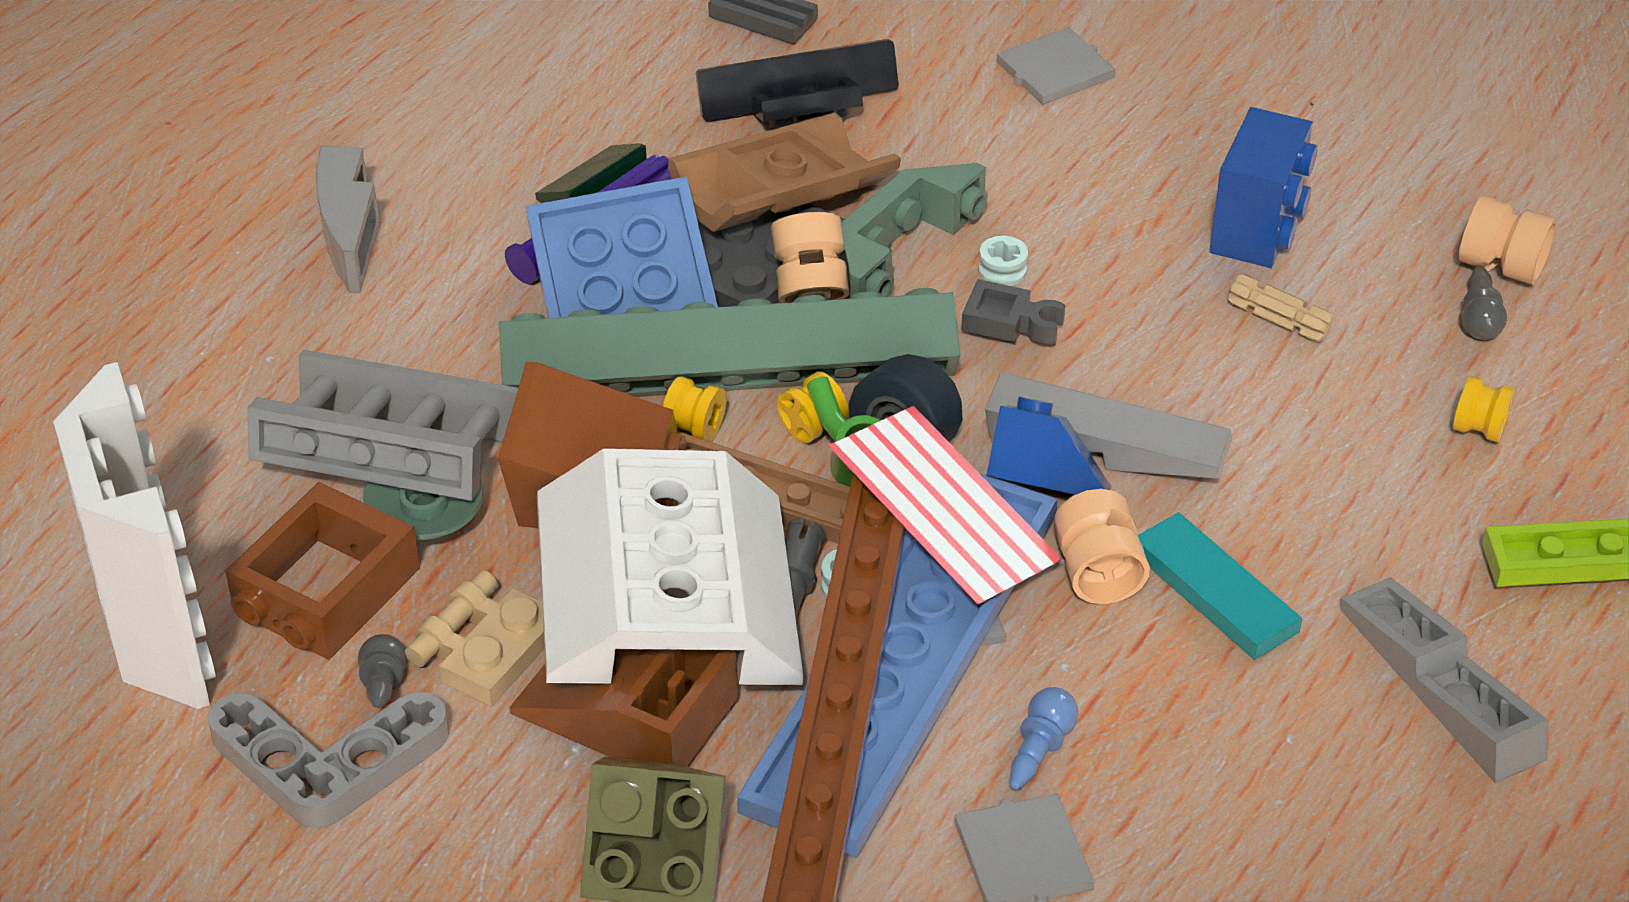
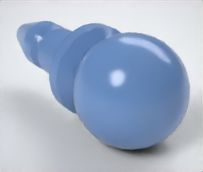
(1050, 717)

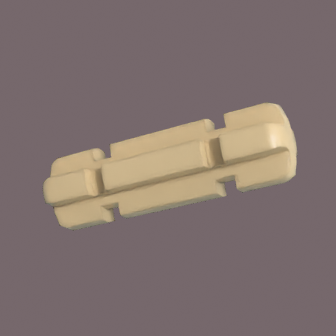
(1280, 308)

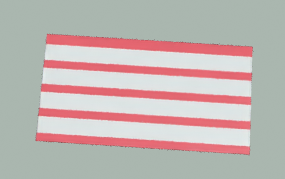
(945, 504)

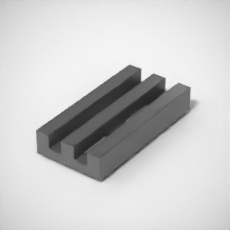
(774, 18)

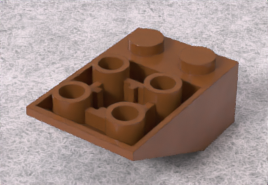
(653, 710)

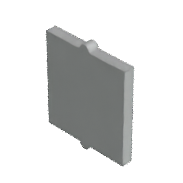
(1055, 65)
(1024, 851)

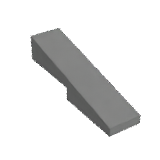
(1125, 433)
(1433, 661)

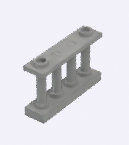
(382, 425)

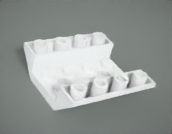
(133, 542)
(616, 549)

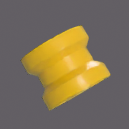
(696, 408)
(1484, 408)
(799, 413)

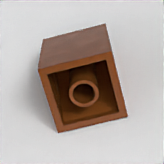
(567, 420)

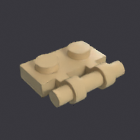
(494, 652)

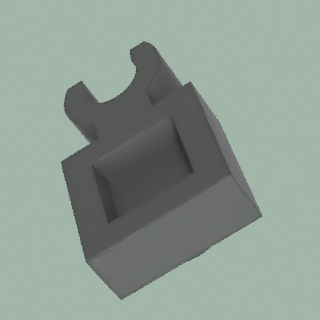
(1007, 310)

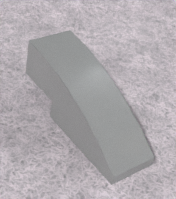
(347, 212)

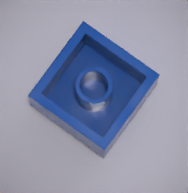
(1263, 187)

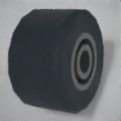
(907, 383)

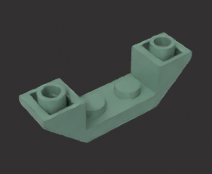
(936, 195)

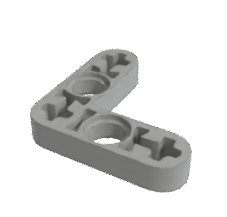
(332, 768)

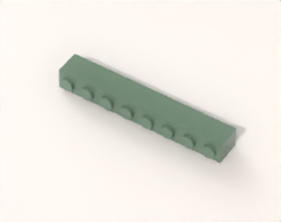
(736, 345)

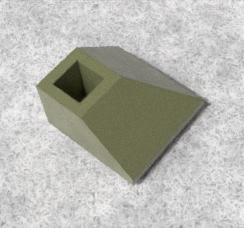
(652, 832)

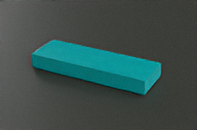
(1218, 586)

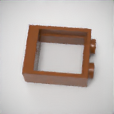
(324, 515)

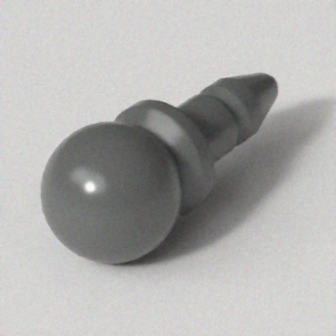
(1483, 307)
(381, 667)

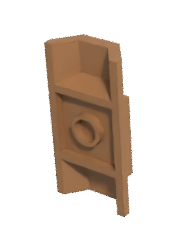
(776, 171)

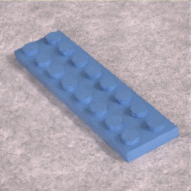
(925, 653)

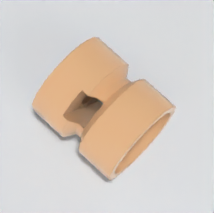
(1507, 240)
(809, 254)
(1101, 546)

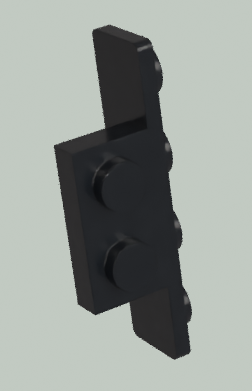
(798, 83)

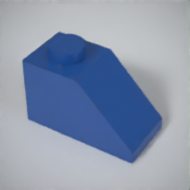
(1042, 450)

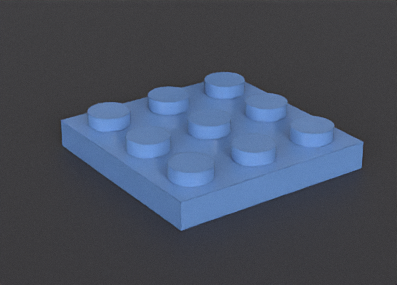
(621, 250)

